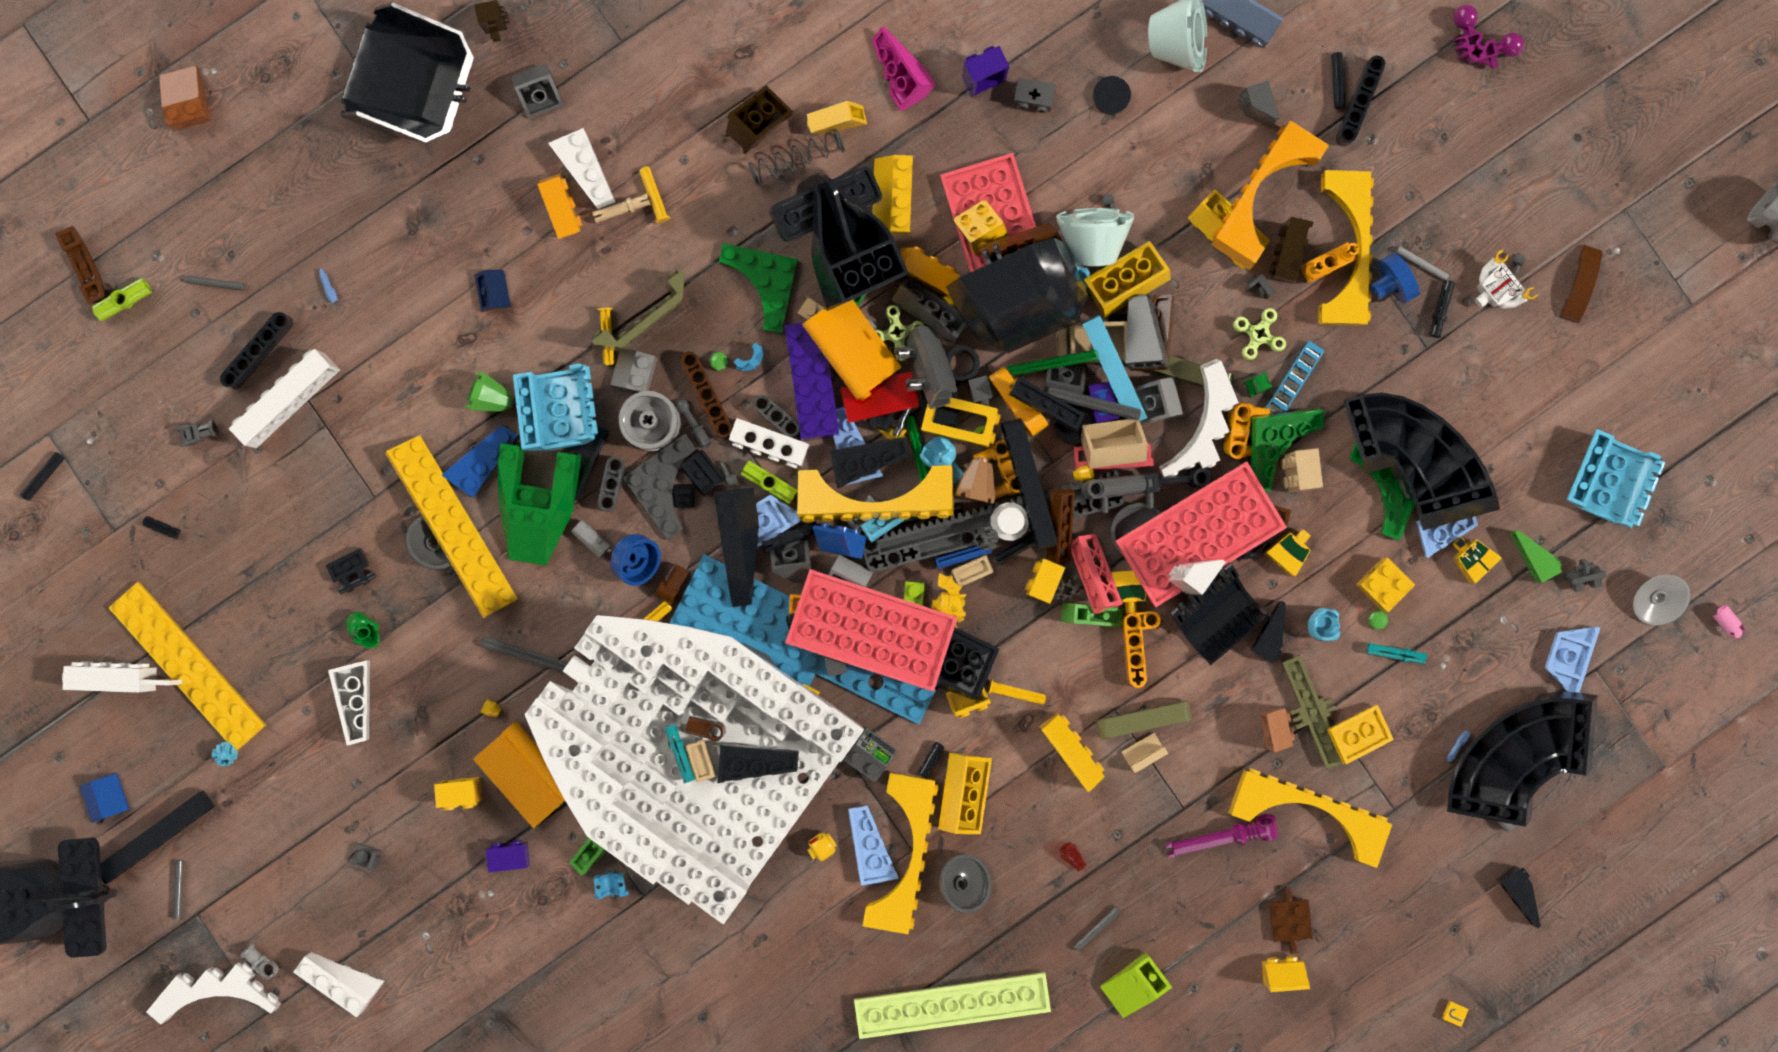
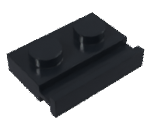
(702, 472)

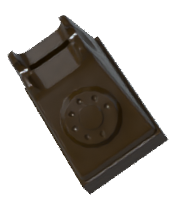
(756, 118)

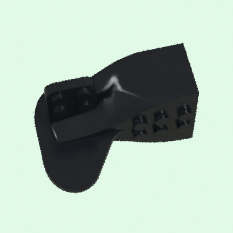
(849, 243)
(52, 896)

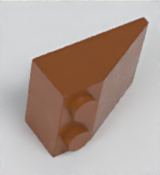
(183, 98)

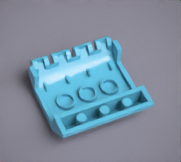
(555, 409)
(1615, 480)

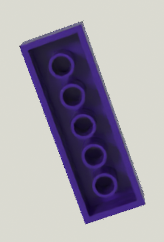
(811, 385)

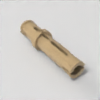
(622, 207)

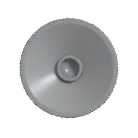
(1661, 599)

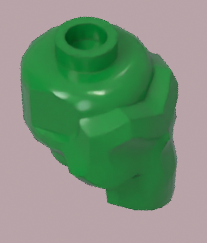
(363, 630)

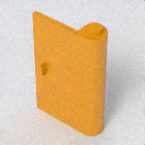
(852, 348)
(521, 774)

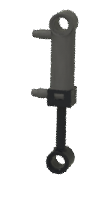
(1140, 484)

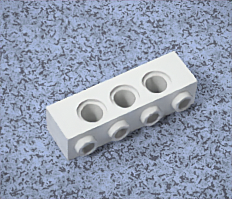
(742, 428)

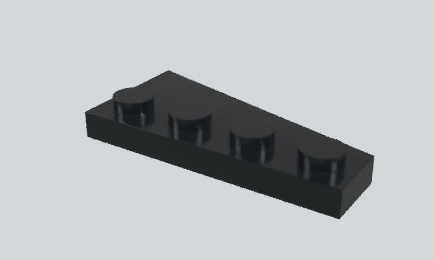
(589, 455)
(863, 459)
(743, 762)

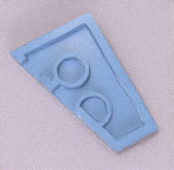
(1441, 536)

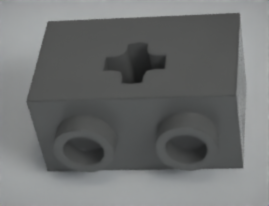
(1043, 91)

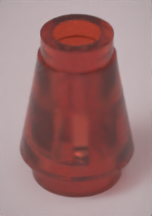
(1071, 854)

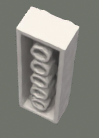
(284, 398)

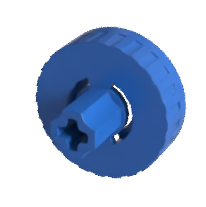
(1396, 279)
(628, 553)

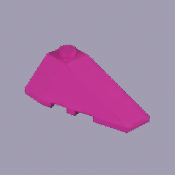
(905, 74)

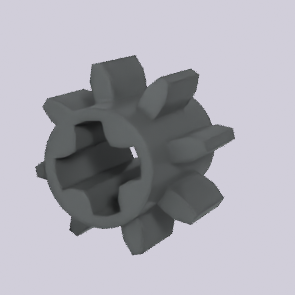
(986, 538)

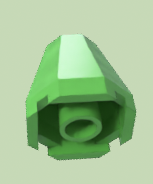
(488, 395)

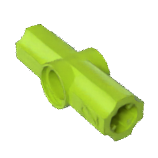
(132, 294)
(758, 475)

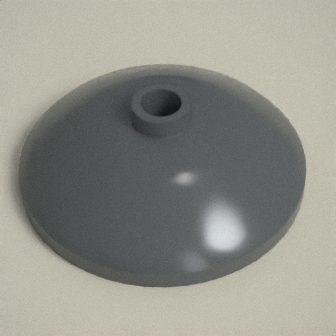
(1129, 519)
(417, 545)
(974, 883)

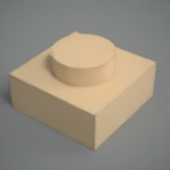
(809, 309)

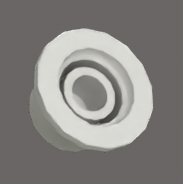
(1009, 521)

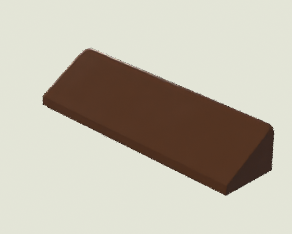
(1062, 518)

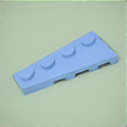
(850, 437)
(870, 853)

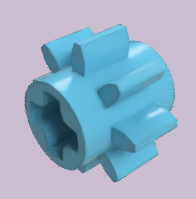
(224, 754)

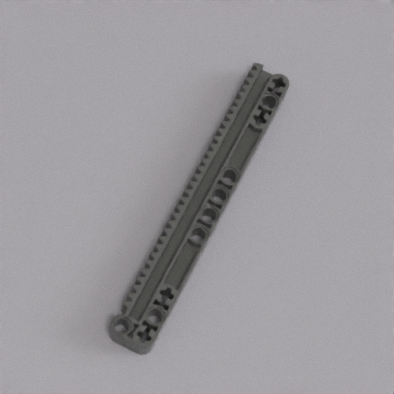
(948, 535)

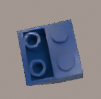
(840, 540)

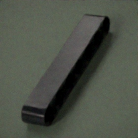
(1029, 484)
(155, 836)

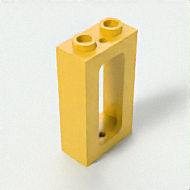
(982, 440)

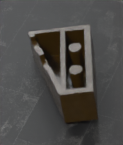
(1290, 250)

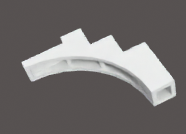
(1200, 449)
(212, 983)

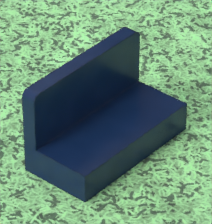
(492, 290)

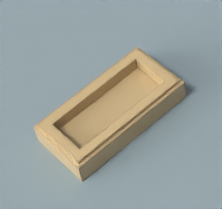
(972, 571)
(700, 760)

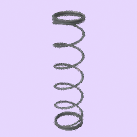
(838, 141)

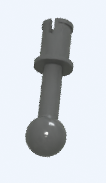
(698, 432)

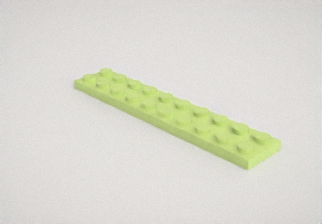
(952, 1005)

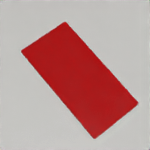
(885, 398)

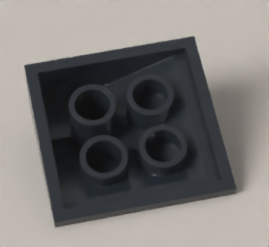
(966, 665)

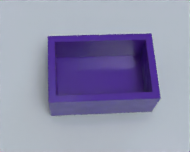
(985, 70)

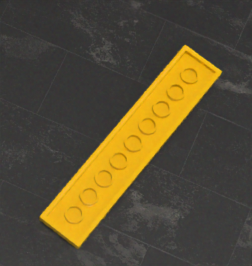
(451, 526)
(185, 661)

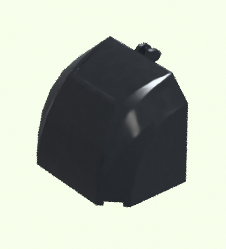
(407, 75)
(1021, 295)

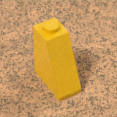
(839, 117)

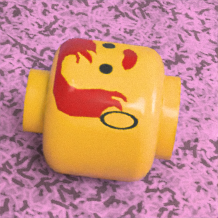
(821, 846)

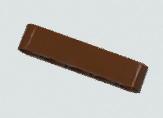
(703, 386)

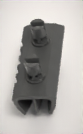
(930, 364)

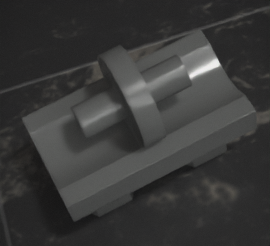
(1584, 573)

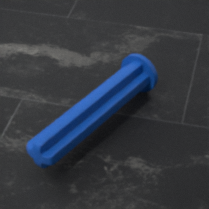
(959, 556)

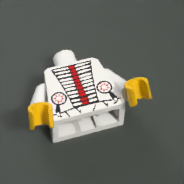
(1500, 286)

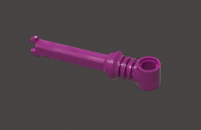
(1240, 833)

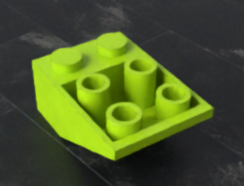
(1136, 985)

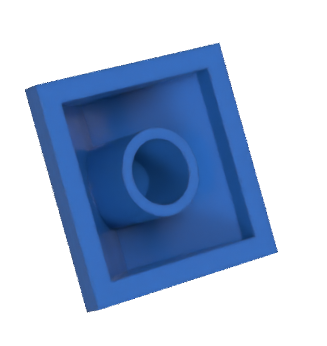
(104, 797)

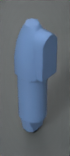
(330, 292)
(1460, 742)

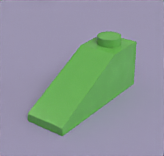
(1537, 559)
(1084, 615)
(587, 856)

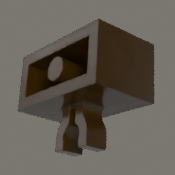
(492, 18)

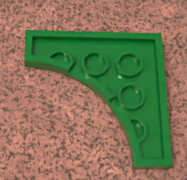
(771, 277)
(1273, 437)
(1396, 506)

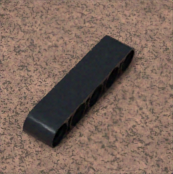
(1366, 94)
(247, 352)

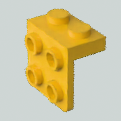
(980, 225)
(962, 705)

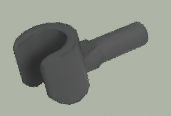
(1108, 200)
(1519, 260)
(731, 479)

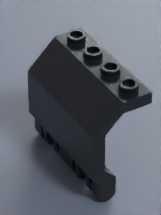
(1219, 616)

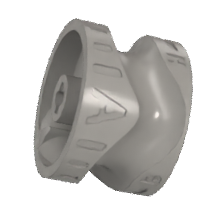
(1766, 212)
(647, 406)

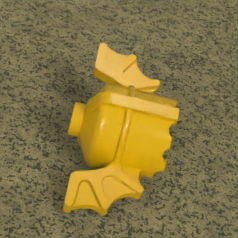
(951, 601)

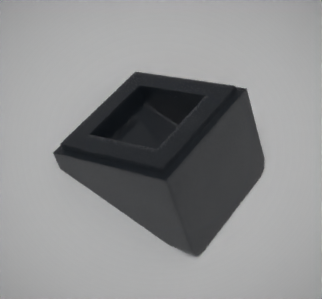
(684, 495)

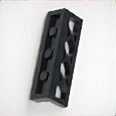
(1046, 403)

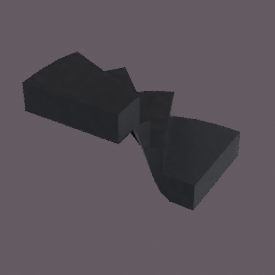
(1425, 453)
(1521, 754)

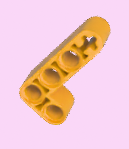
(1032, 420)
(1138, 649)

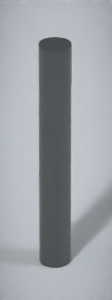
(214, 282)
(178, 889)
(1097, 928)

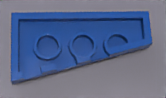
(479, 463)

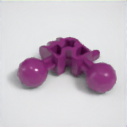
(1465, 18)

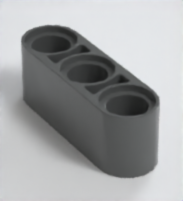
(770, 409)
(605, 492)

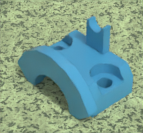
(753, 362)
(610, 885)

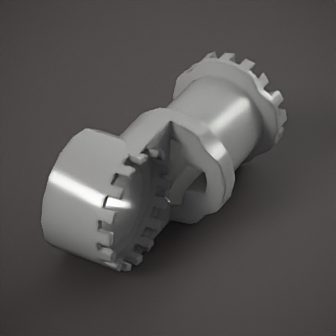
(259, 961)

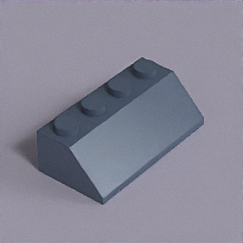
(1246, 18)

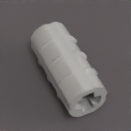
(591, 538)

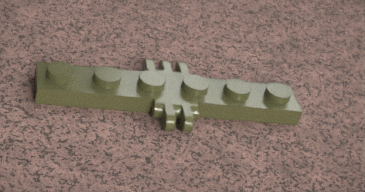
(1311, 710)

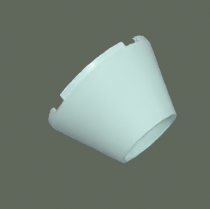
(1179, 33)
(1095, 234)

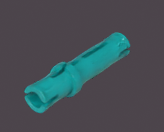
(1374, 649)
(687, 775)

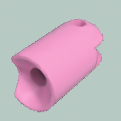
(1729, 622)

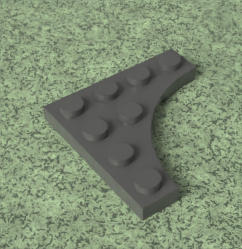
(655, 482)

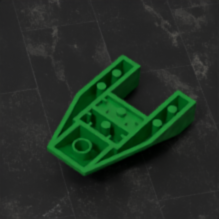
(534, 515)

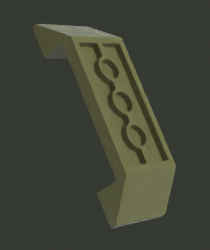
(606, 341)

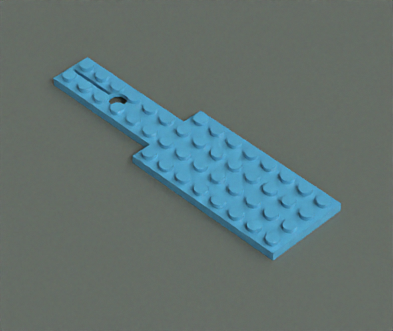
(764, 627)

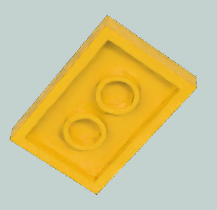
(1360, 734)

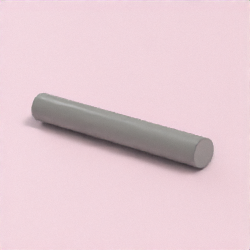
(1422, 263)

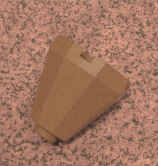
(977, 481)

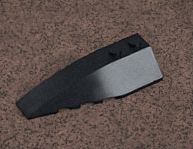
(739, 540)

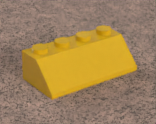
(895, 182)
(1210, 214)
(1127, 277)
(1072, 752)
(965, 793)

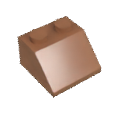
(1276, 729)

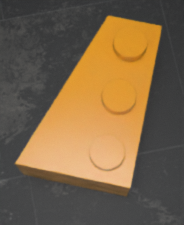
(560, 205)
(928, 270)

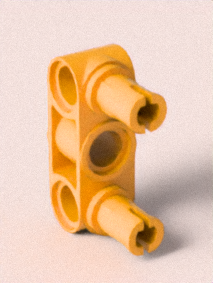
(1338, 257)
(1240, 429)
(1005, 467)

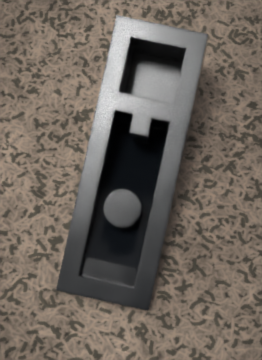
(1270, 638)
(1520, 890)

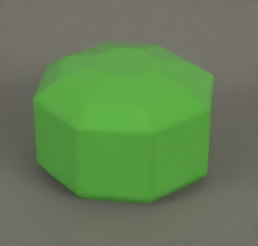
(718, 361)
(1377, 620)

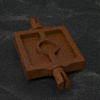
(1290, 920)

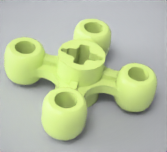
(895, 324)
(1266, 337)

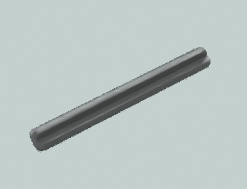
(1095, 403)
(523, 654)

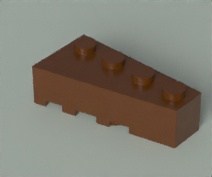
(1019, 240)

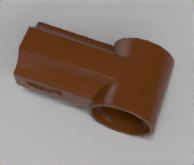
(670, 586)
(703, 728)

